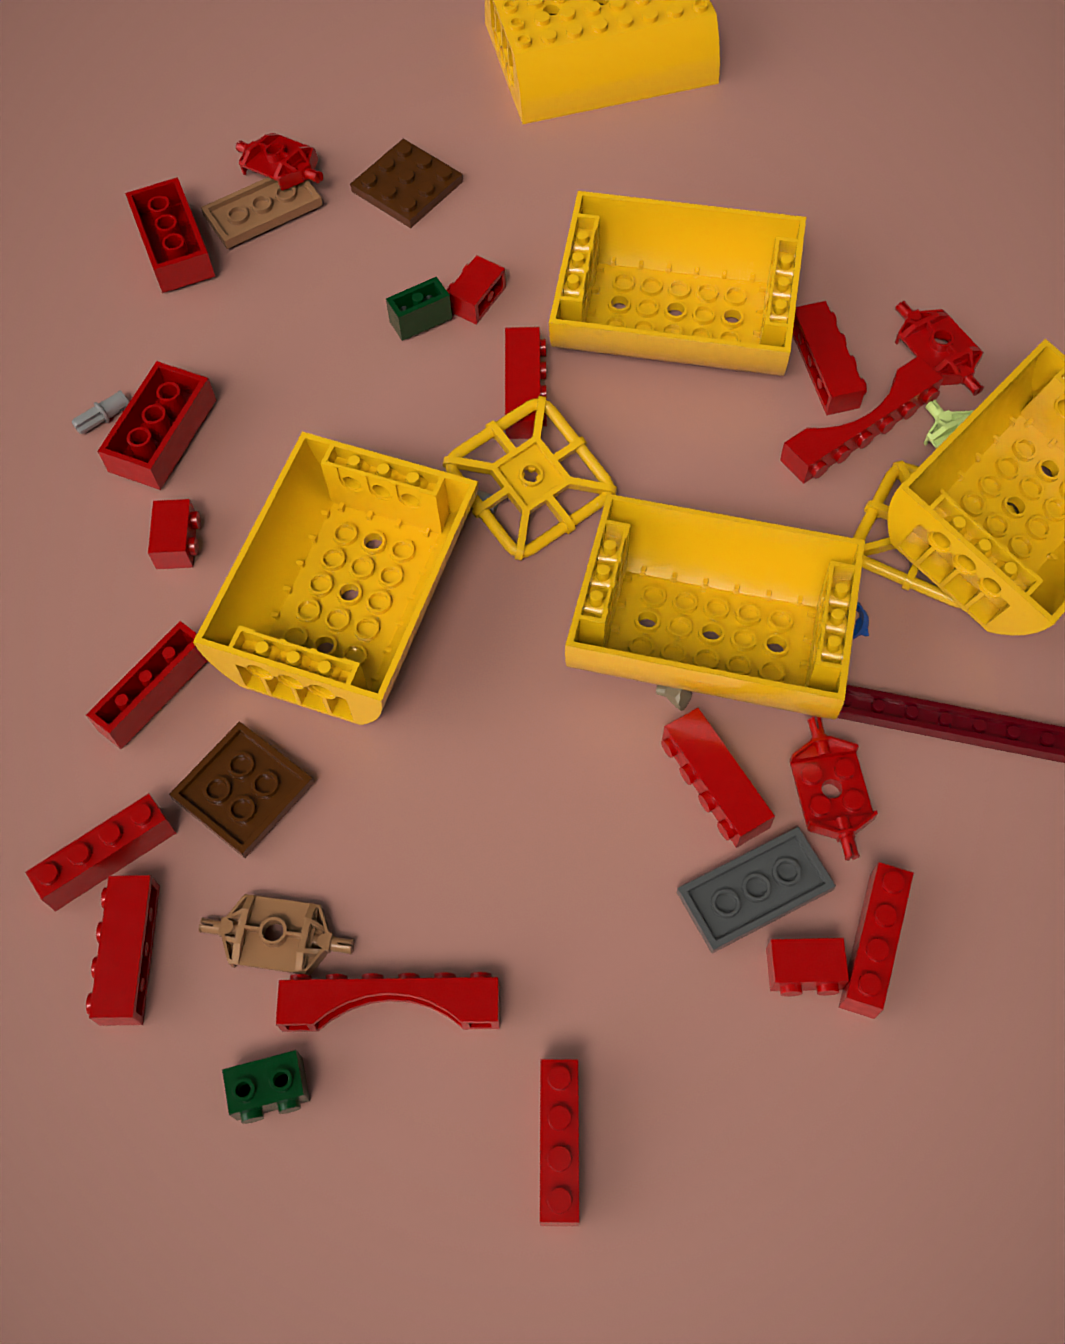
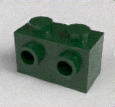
(419, 308)
(266, 1086)

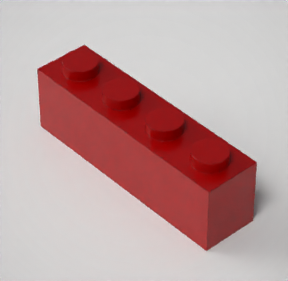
(827, 358)
(523, 375)
(147, 686)
(717, 778)
(100, 853)
(876, 940)
(123, 951)
(559, 1142)

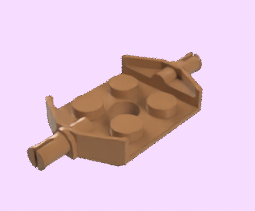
(299, 949)

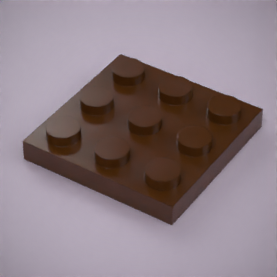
(406, 183)
(242, 789)

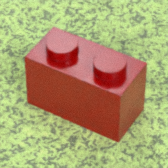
(476, 289)
(173, 534)
(807, 965)

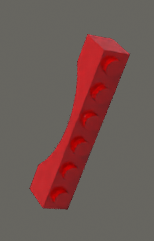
(817, 449)
(313, 1003)

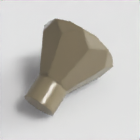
(677, 697)

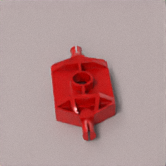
(280, 160)
(953, 360)
(836, 763)

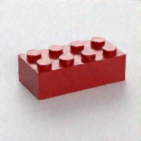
(170, 235)
(157, 425)

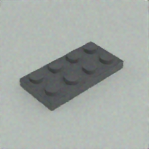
(755, 889)

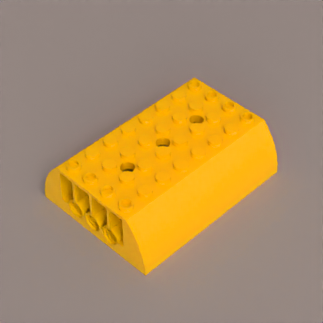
(601, 53)
(685, 260)
(956, 514)
(312, 550)
(725, 577)

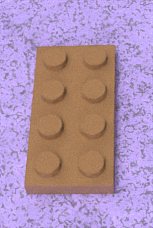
(258, 209)

